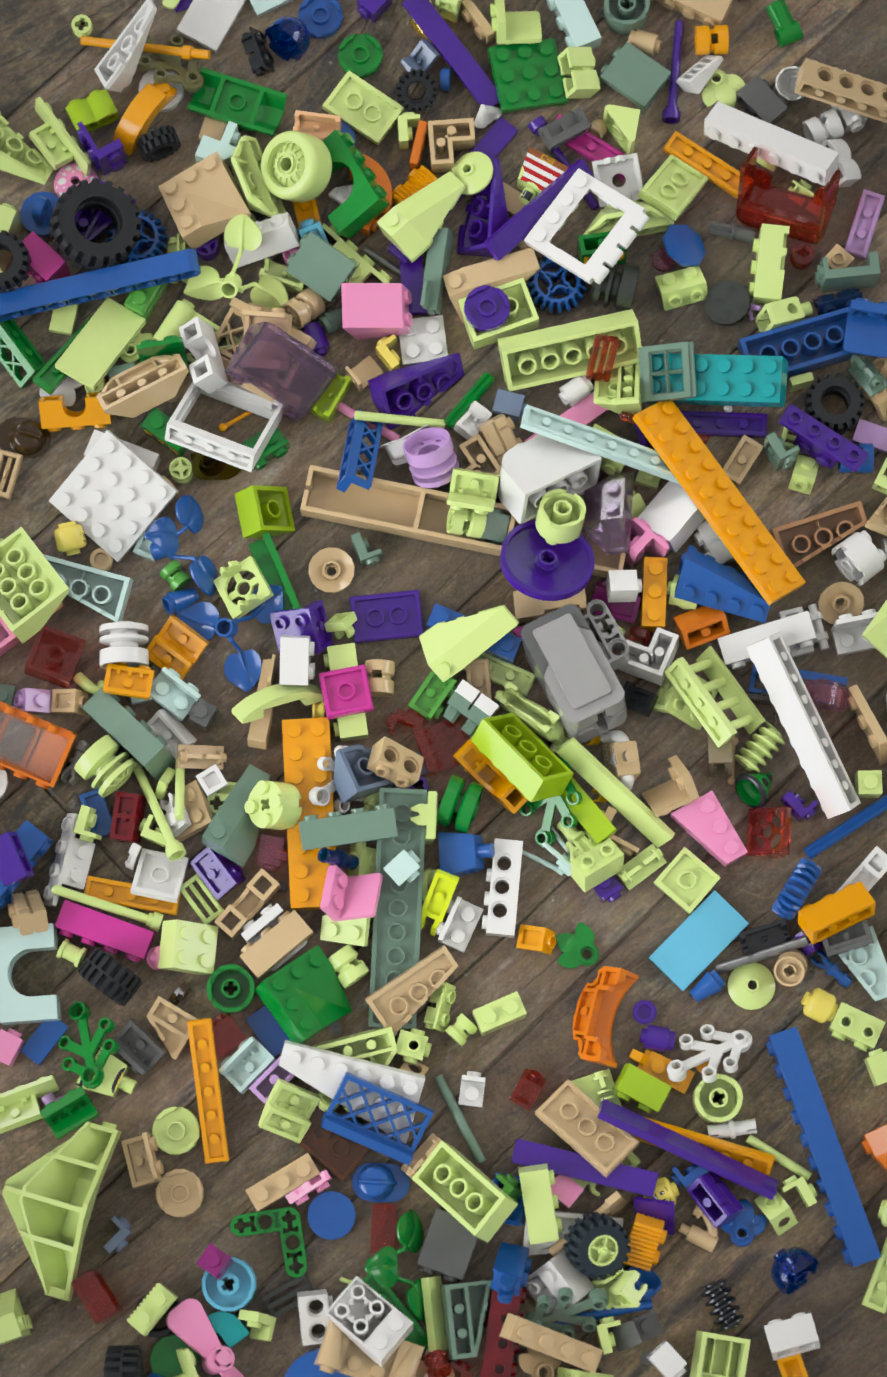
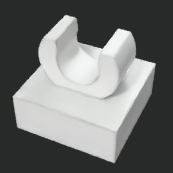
(211, 780)

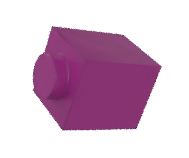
(214, 1262)

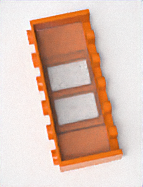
(33, 746)

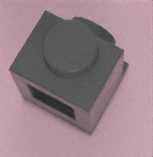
(202, 714)

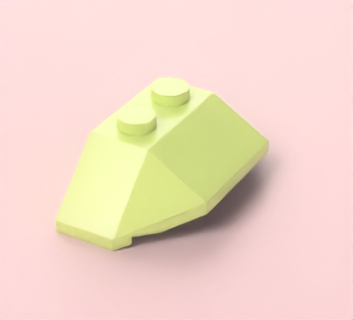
(247, 174)
(609, 216)
(621, 391)
(369, 1045)

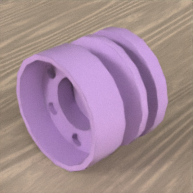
(430, 457)

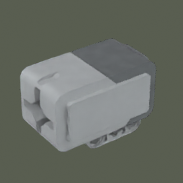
(578, 669)

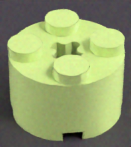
(560, 516)
(274, 805)
(730, 1103)

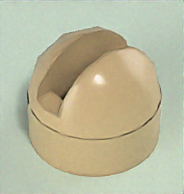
(598, 128)

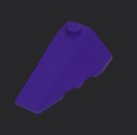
(414, 386)

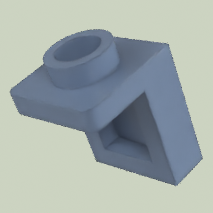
(421, 57)
(118, 1241)

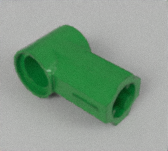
(786, 29)

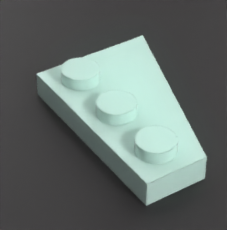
(869, 967)

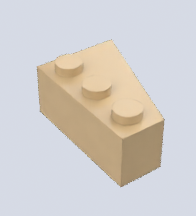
(529, 609)

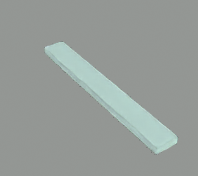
(595, 442)

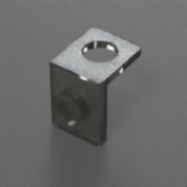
(763, 699)

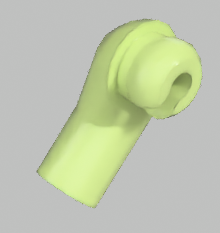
(86, 684)

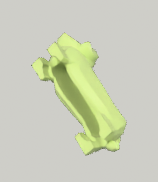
(534, 716)

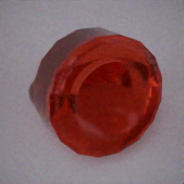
(640, 634)

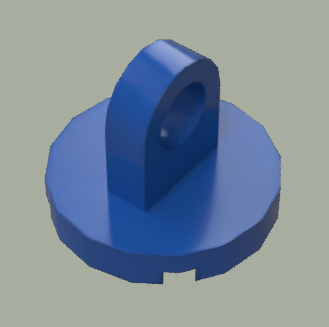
(37, 212)

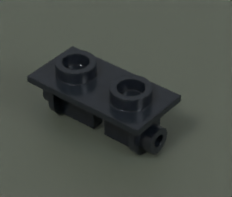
(255, 43)

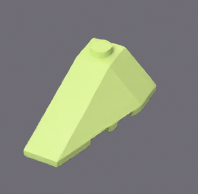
(460, 641)

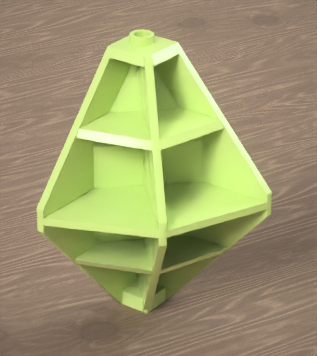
(55, 1202)

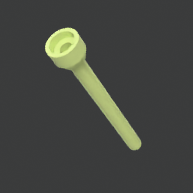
(174, 848)
(151, 920)

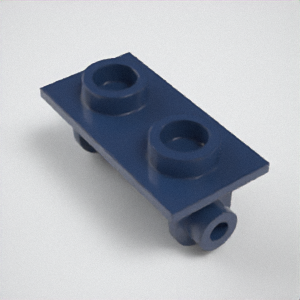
(828, 303)

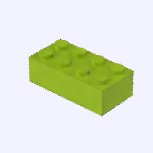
(522, 757)

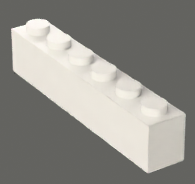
(773, 143)

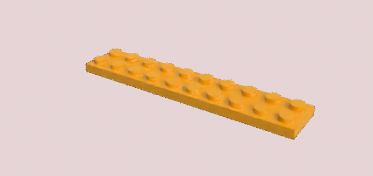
(719, 501)

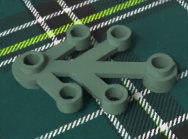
(597, 1300)

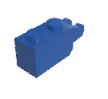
(510, 1271)

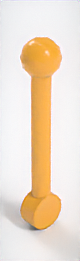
(223, 426)

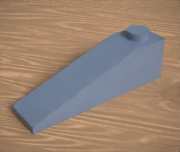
(352, 776)

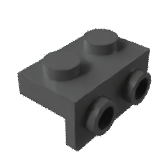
(139, 1048)

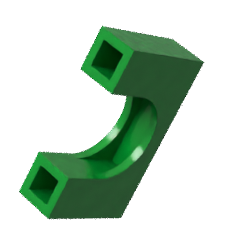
(366, 197)

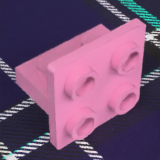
(645, 541)

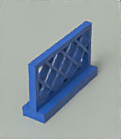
(363, 1133)

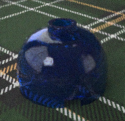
(288, 38)
(792, 1268)

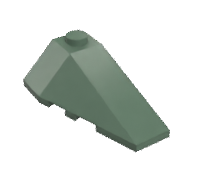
(231, 828)

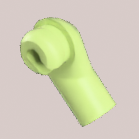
(428, 876)

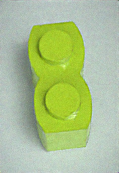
(93, 111)

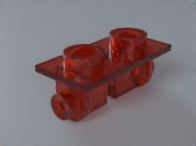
(383, 1226)

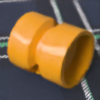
(702, 40)

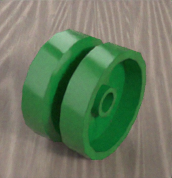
(460, 804)

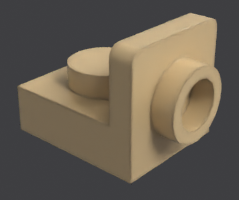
(839, 258)
(68, 701)

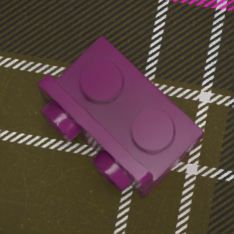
(620, 610)

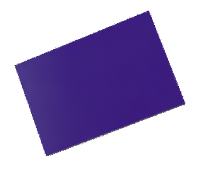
(387, 616)

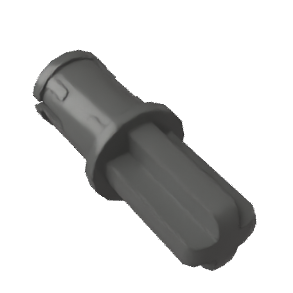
(732, 231)

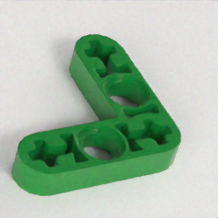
(277, 1225)

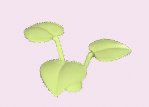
(239, 233)

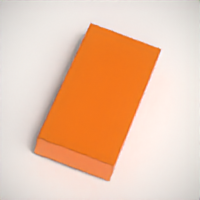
(418, 145)

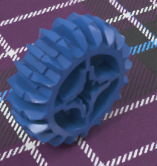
(154, 245)
(563, 288)
(796, 889)

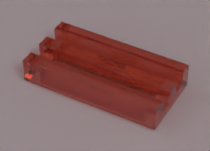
(610, 361)

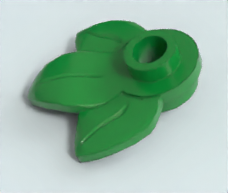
(574, 945)

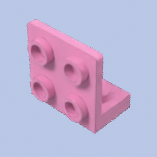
(350, 896)

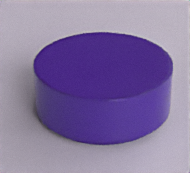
(644, 1012)

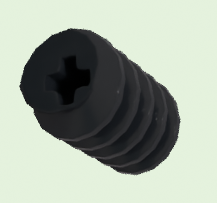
(722, 1305)

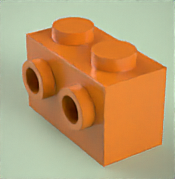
(701, 626)

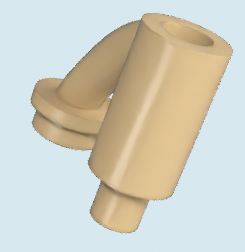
(698, 1236)

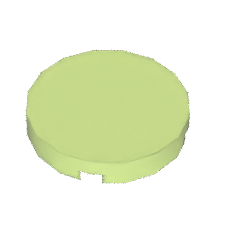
(176, 1130)

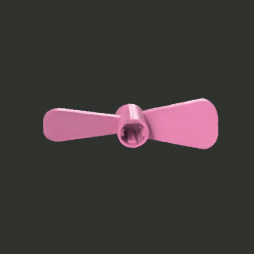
(194, 1328)

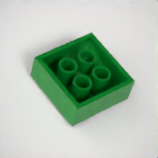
(305, 996)

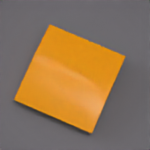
(177, 646)

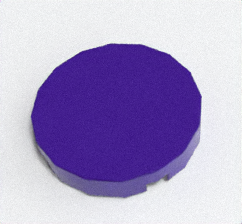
(487, 308)

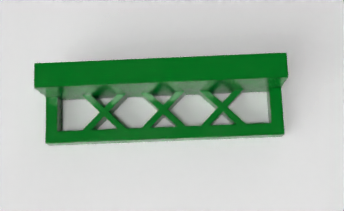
(22, 353)
(272, 569)

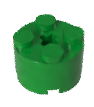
(221, 980)

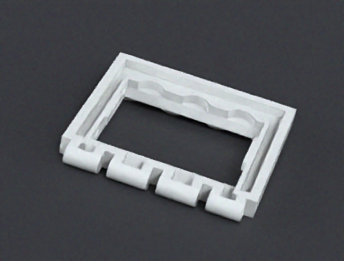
(565, 204)

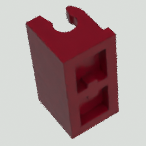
(127, 817)

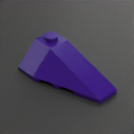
(484, 216)

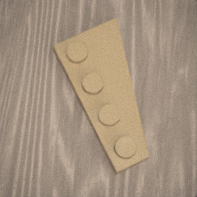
(407, 992)

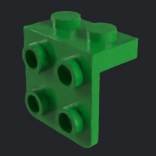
(169, 346)

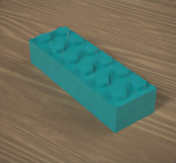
(728, 379)

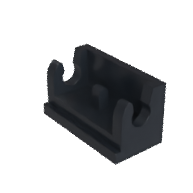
(764, 937)

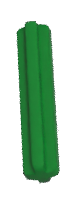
(474, 394)

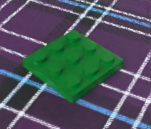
(527, 76)

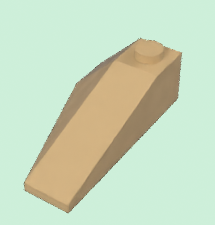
(490, 272)

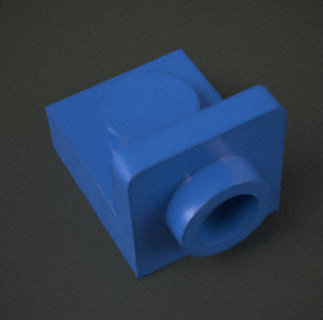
(692, 1172)

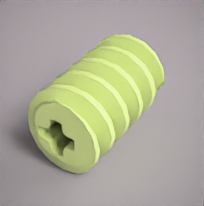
(759, 748)

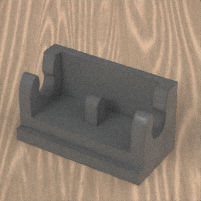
(564, 129)
(849, 939)

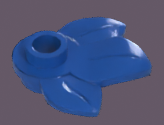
(747, 1222)

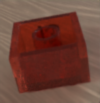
(55, 657)

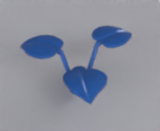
(165, 542)
(240, 668)

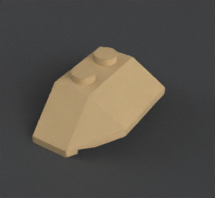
(143, 386)

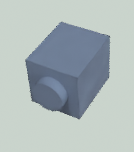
(509, 404)

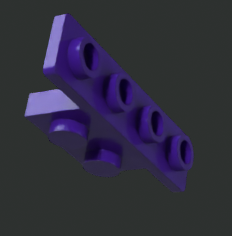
(822, 441)

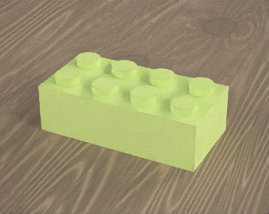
(464, 1191)

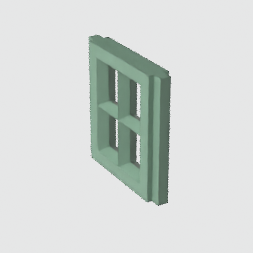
(688, 370)

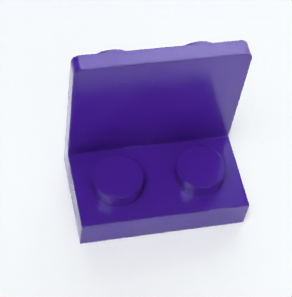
(303, 622)

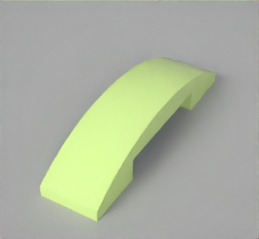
(253, 706)

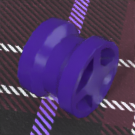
(212, 252)

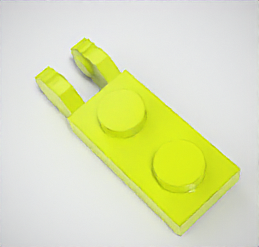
(438, 899)

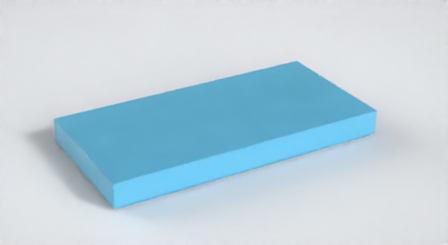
(698, 940)

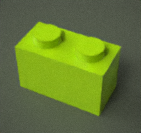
(641, 1088)

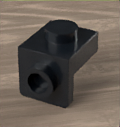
(639, 699)

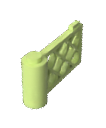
(181, 313)

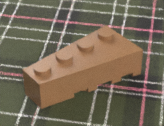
(816, 533)

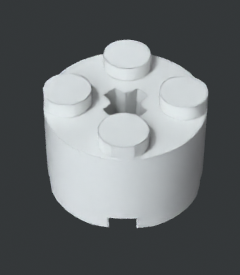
(858, 558)

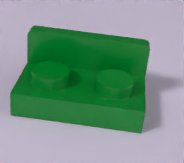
(276, 447)

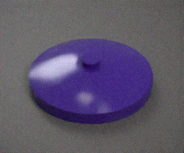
(545, 569)

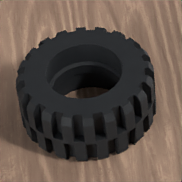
(111, 202)

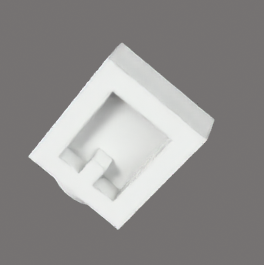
(472, 1089)

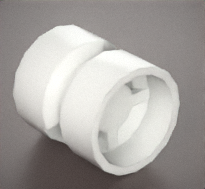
(823, 128)

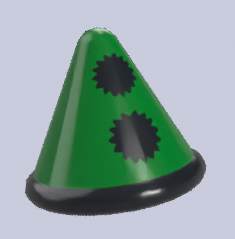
(753, 788)

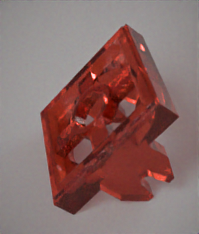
(754, 817)

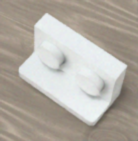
(459, 925)

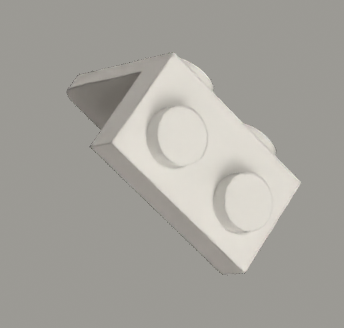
(269, 918)

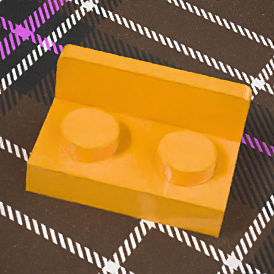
(129, 681)

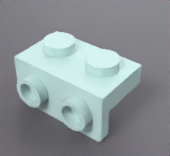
(246, 1064)

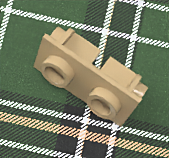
(200, 756)
(421, 1155)

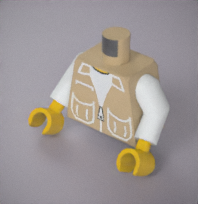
(620, 758)

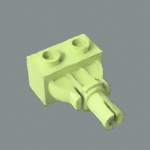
(591, 862)

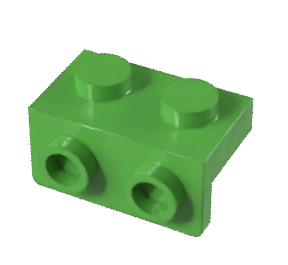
(432, 696)

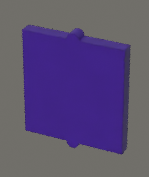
(658, 1209)

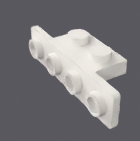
(71, 861)

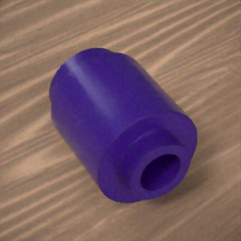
(318, 334)
(657, 1038)

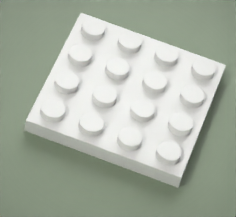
(113, 495)

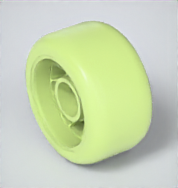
(296, 166)

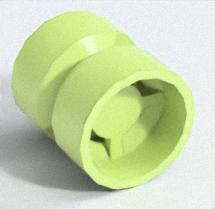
(473, 525)
(348, 966)

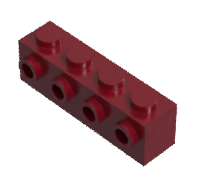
(499, 1350)

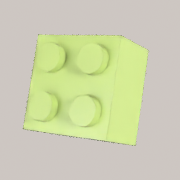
(188, 947)

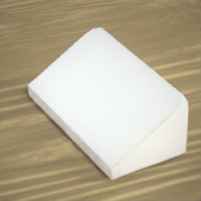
(170, 730)

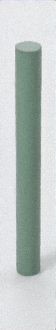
(460, 1119)

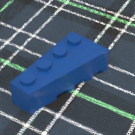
(719, 587)
(35, 846)

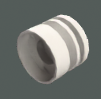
(124, 641)

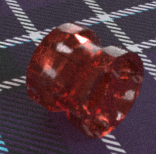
(801, 261)
(437, 1364)

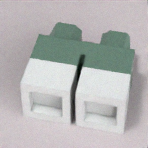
(461, 702)

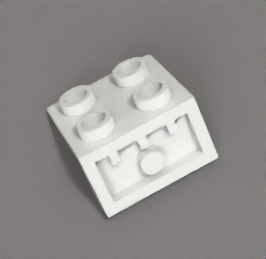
(848, 633)

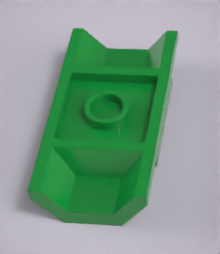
(239, 102)

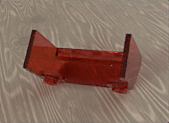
(766, 204)

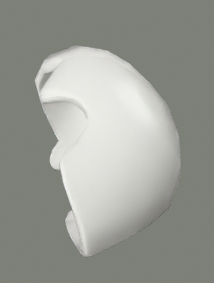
(786, 83)

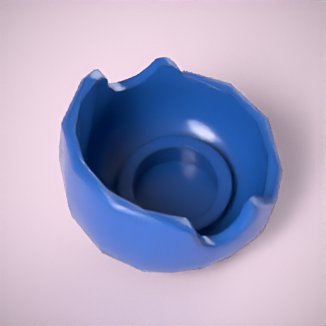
(651, 1279)

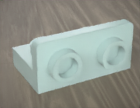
(174, 693)

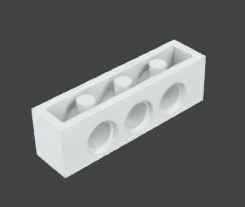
(505, 925)

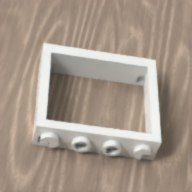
(217, 446)

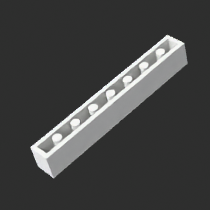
(803, 725)

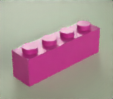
(104, 930)

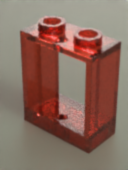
(101, 1300)

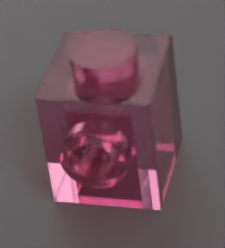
(272, 852)

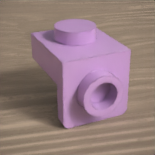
(33, 700)

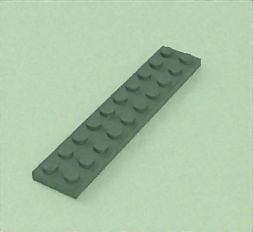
(399, 907)

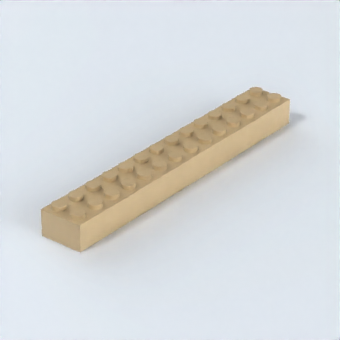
(406, 513)

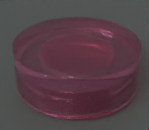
(662, 261)

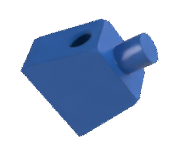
(463, 853)

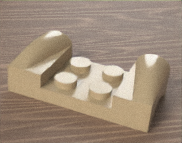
(344, 1356)

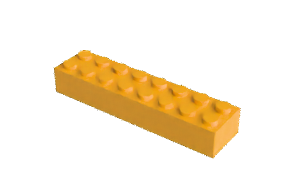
(302, 747)

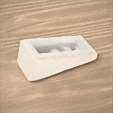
(699, 74)

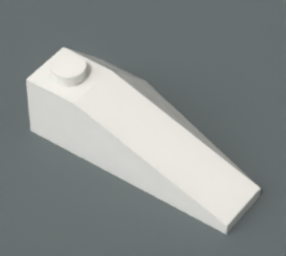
(121, 60)

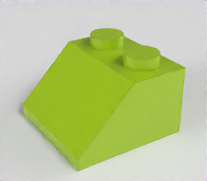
(264, 510)

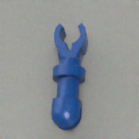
(843, 978)

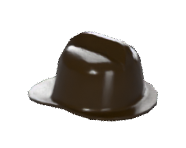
(24, 437)
(211, 469)

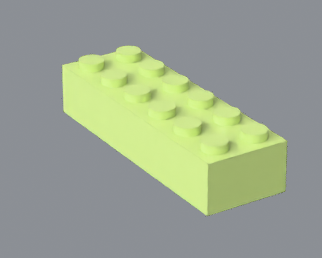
(566, 349)

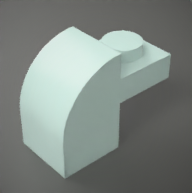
(224, 147)

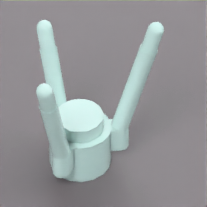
(563, 861)

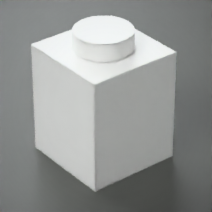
(623, 585)

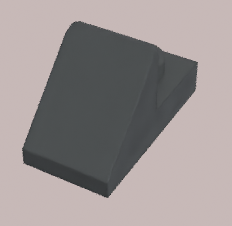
(636, 1330)

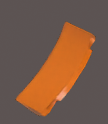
(596, 1014)

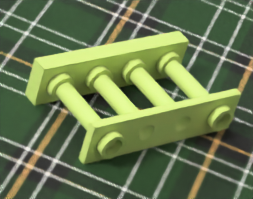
(702, 703)

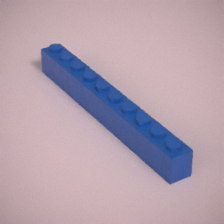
(824, 1147)

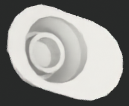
(395, 448)

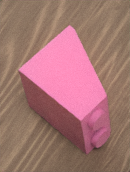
(376, 309)

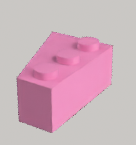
(711, 828)

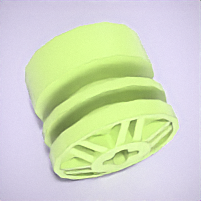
(102, 762)

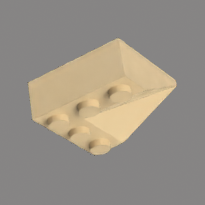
(203, 200)

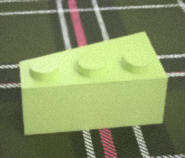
(13, 1321)

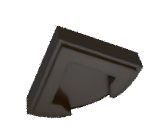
(180, 993)

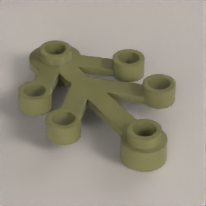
(189, 79)

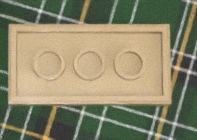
(575, 1120)

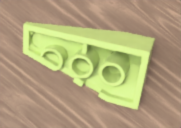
(19, 158)
(418, 217)

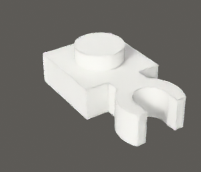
(176, 826)

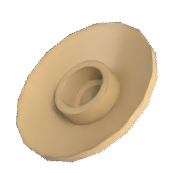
(325, 560)
(852, 601)

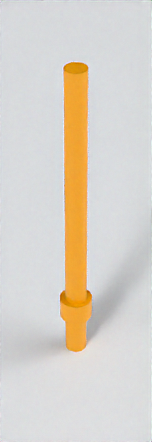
(185, 51)

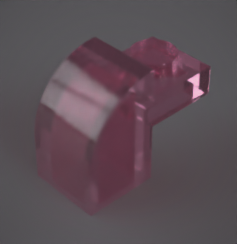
(827, 694)

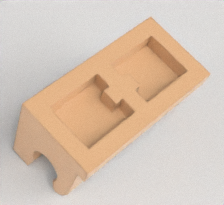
(316, 123)

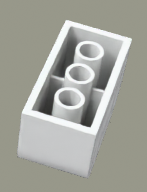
(542, 466)

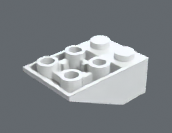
(369, 1321)

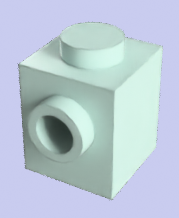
(403, 867)

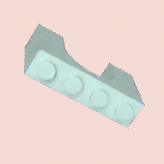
(14, 1006)

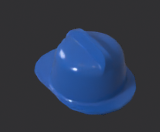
(380, 1182)

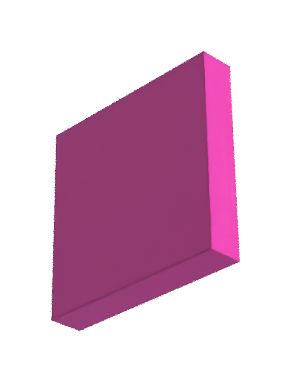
(346, 692)

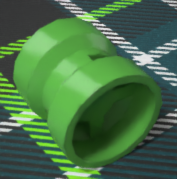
(175, 575)

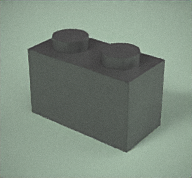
(761, 101)

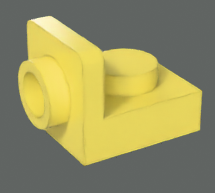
(388, 357)

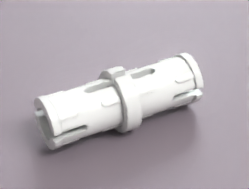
(732, 1129)

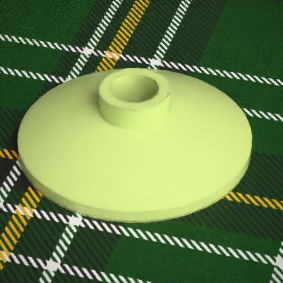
(478, 176)
(743, 995)

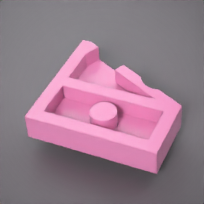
(318, 1183)

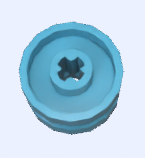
(231, 1299)

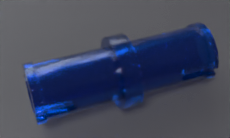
(339, 858)

